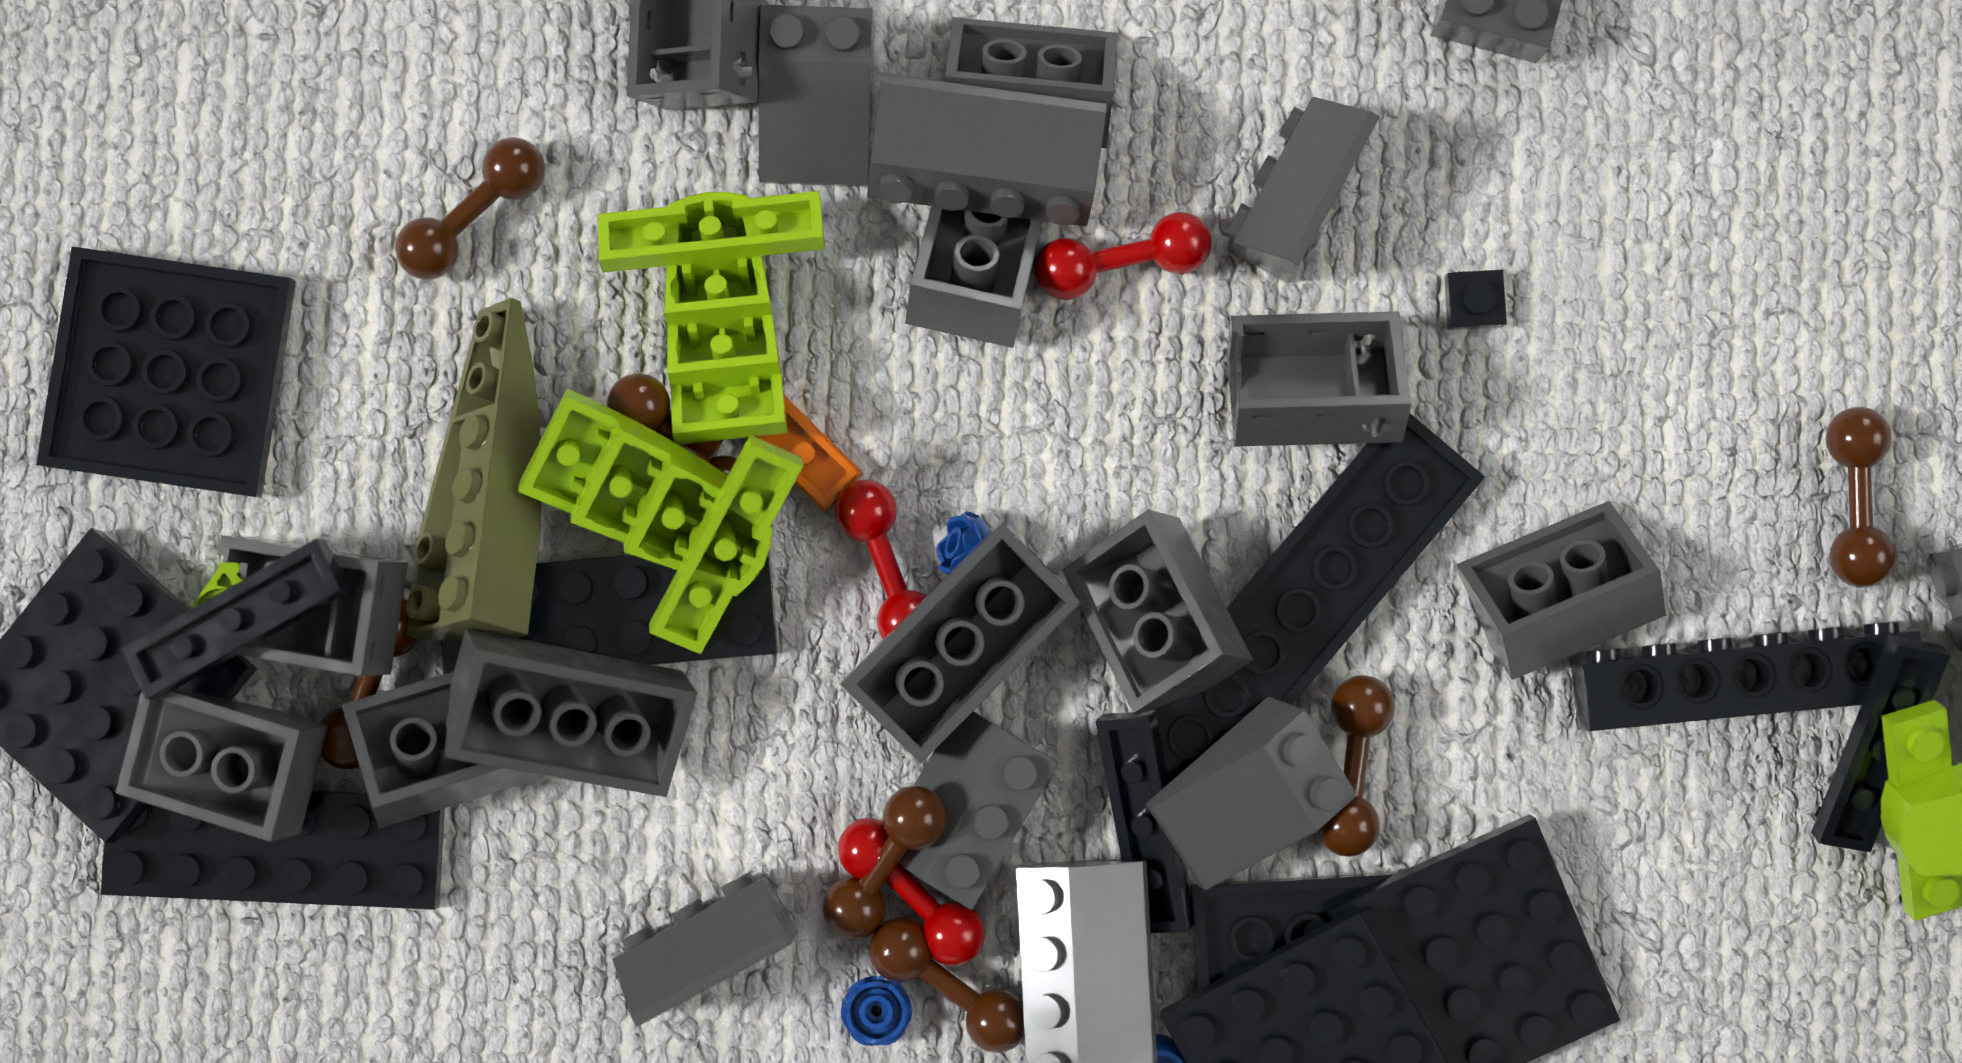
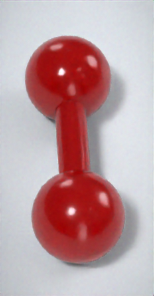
(1069, 267)
(866, 514)
(950, 929)

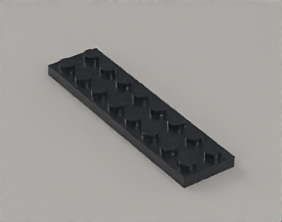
(1325, 581)

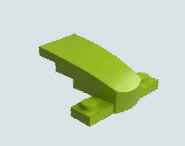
(717, 301)
(664, 506)
(1923, 809)

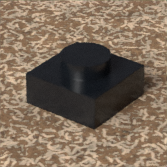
(1475, 299)

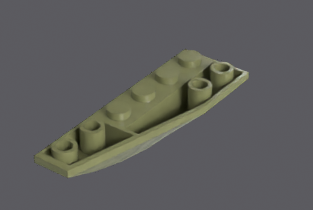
(477, 528)

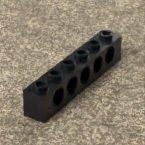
(1605, 706)

